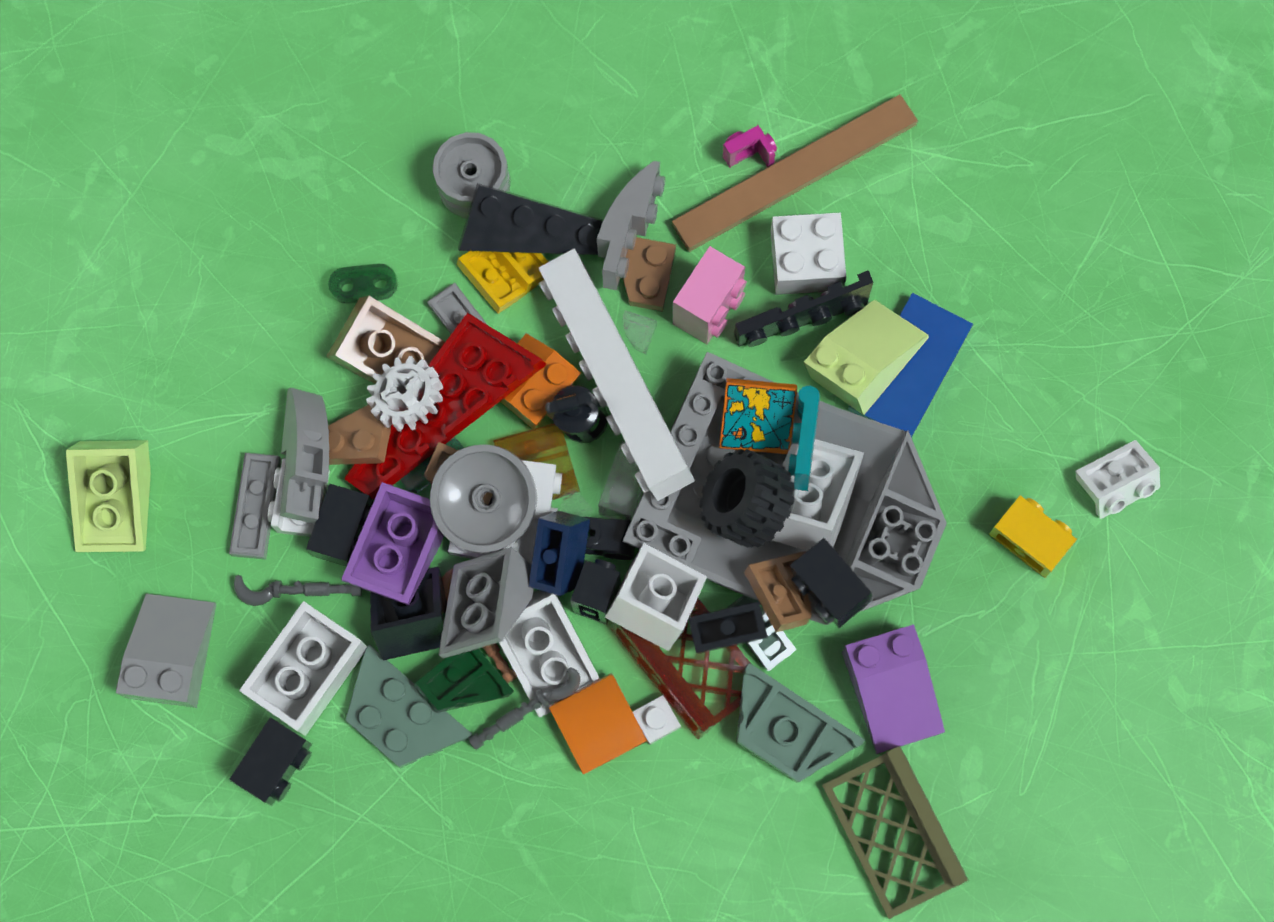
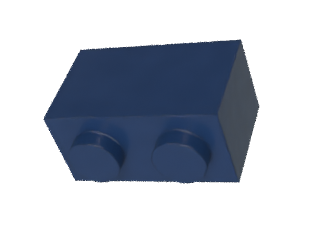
(559, 552)

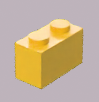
(1033, 535)

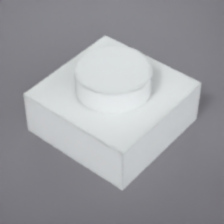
(656, 719)

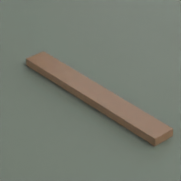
(794, 173)

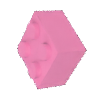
(709, 295)

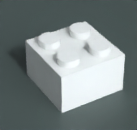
(807, 253)
(656, 597)

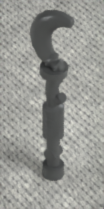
(276, 588)
(516, 715)

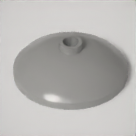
(459, 501)

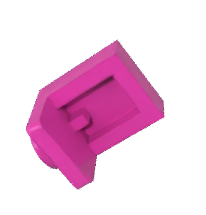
(743, 145)

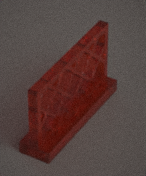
(673, 685)

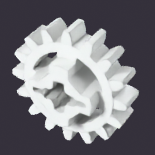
(405, 393)

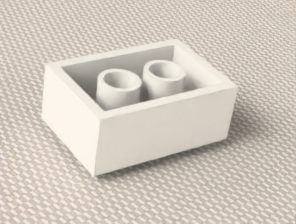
(304, 668)

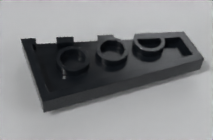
(524, 225)
(805, 311)

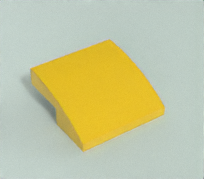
(502, 275)

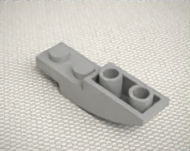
(626, 219)
(307, 455)

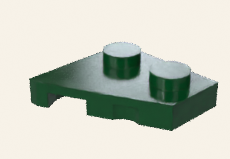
(462, 682)

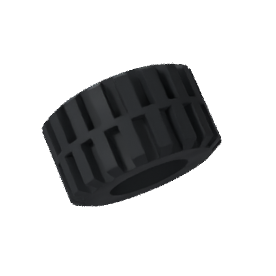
(746, 498)

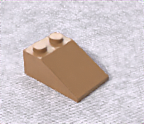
(378, 336)

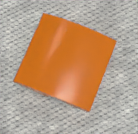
(597, 723)

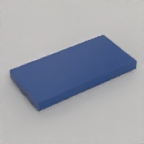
(913, 389)

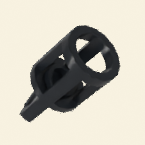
(576, 412)

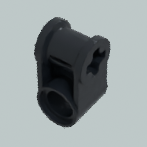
(607, 539)

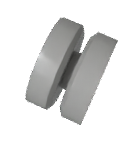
(463, 164)

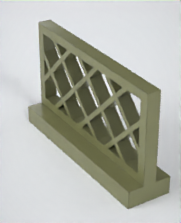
(923, 817)

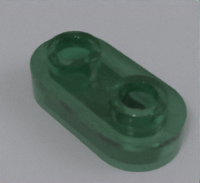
(363, 281)

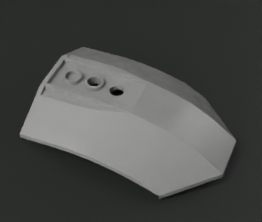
(887, 526)

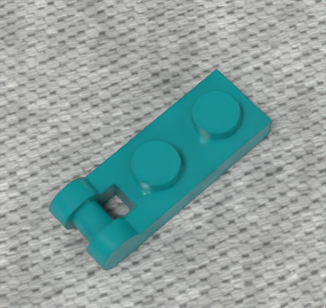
(804, 436)

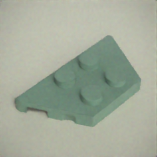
(397, 716)
(788, 728)

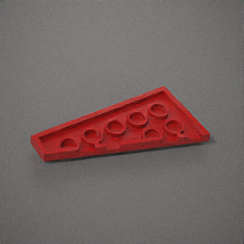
(476, 374)

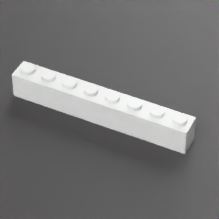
(616, 375)

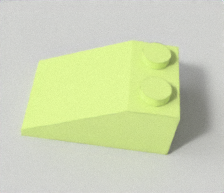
(864, 355)
(109, 495)

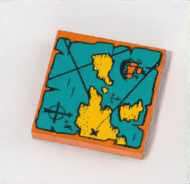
(758, 416)

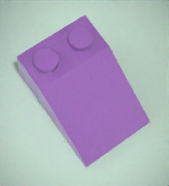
(394, 545)
(894, 688)

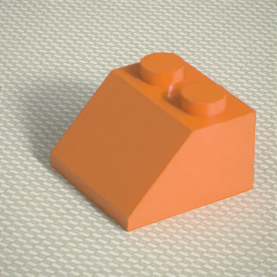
(530, 398)

